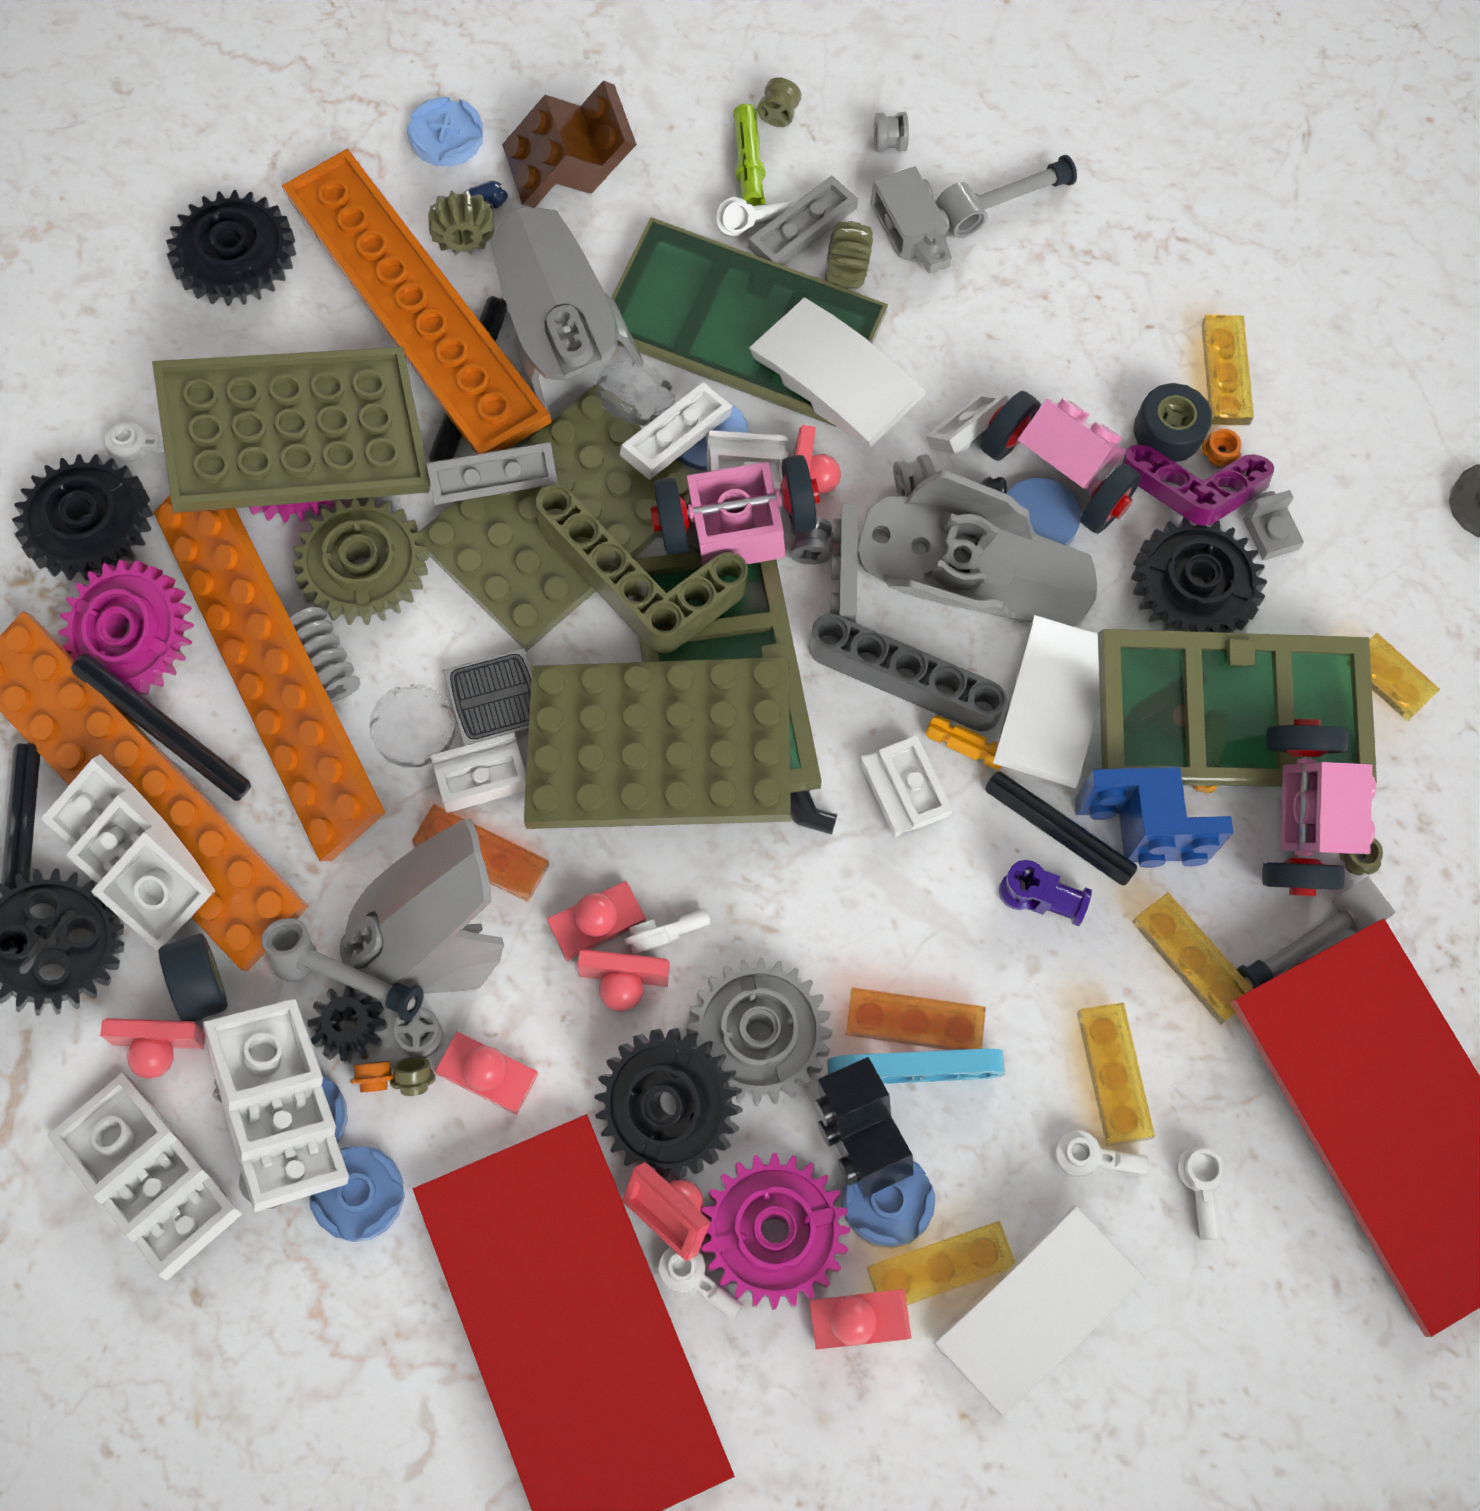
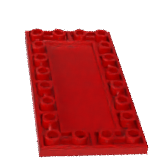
(1385, 1109)
(571, 1328)

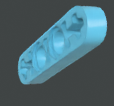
(929, 1065)

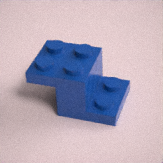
(1152, 816)

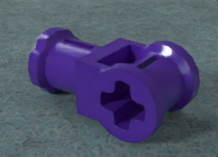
(1043, 892)

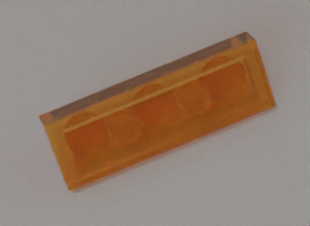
(506, 863)
(915, 1020)

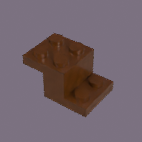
(568, 144)

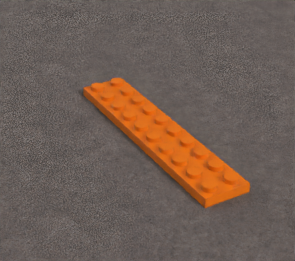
(416, 305)
(273, 676)
(77, 723)

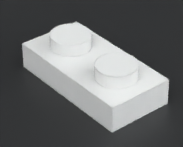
(966, 424)

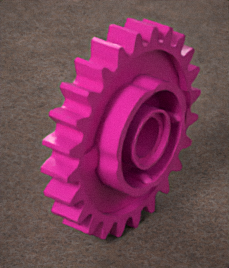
(154, 616)
(765, 1266)

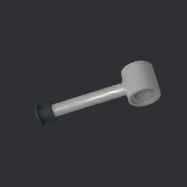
(967, 209)
(1356, 909)
(296, 957)

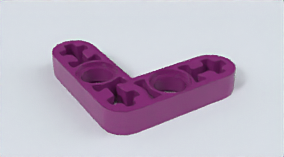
(1197, 499)

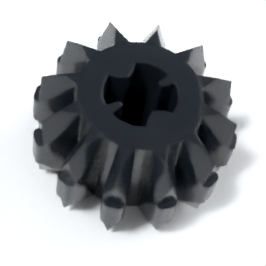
(347, 1040)

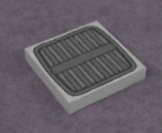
(491, 696)

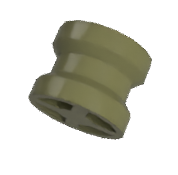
(779, 102)

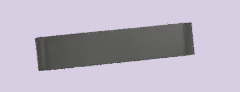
(918, 689)

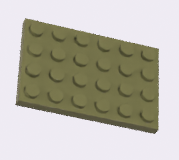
(289, 428)
(505, 559)
(659, 744)

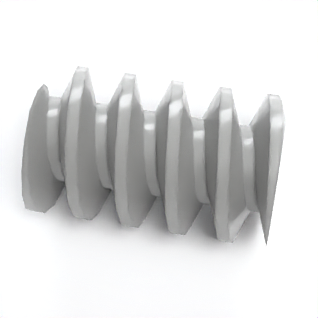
(324, 654)

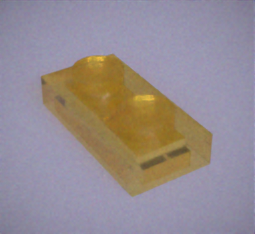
(1398, 679)

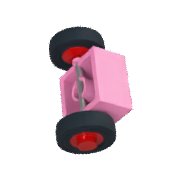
(1070, 445)
(737, 510)
(1322, 807)

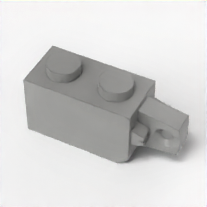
(912, 218)

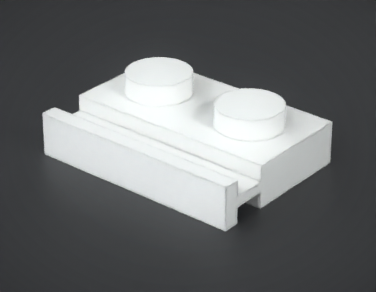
(741, 449)
(479, 772)
(906, 786)

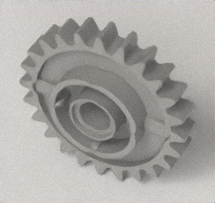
(784, 1008)

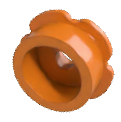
(1222, 439)
(372, 1076)

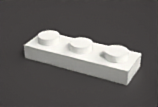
(676, 430)

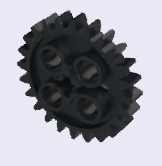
(82, 962)

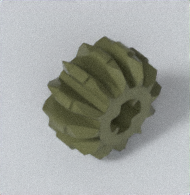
(461, 222)
(848, 254)

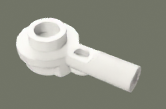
(736, 215)
(128, 441)
(648, 936)
(1081, 1154)
(1202, 1172)
(691, 1276)

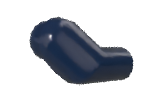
(491, 192)

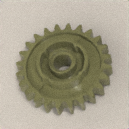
(368, 588)

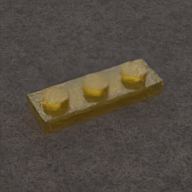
(1227, 369)
(1192, 956)
(1115, 1074)
(945, 1264)

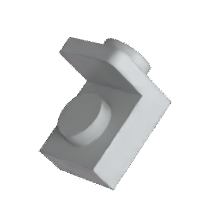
(1273, 525)

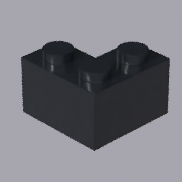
(860, 1124)

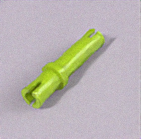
(750, 169)

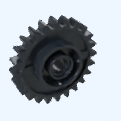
(231, 248)
(50, 516)
(1166, 579)
(699, 1093)

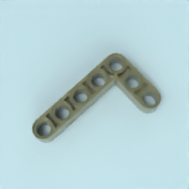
(633, 579)

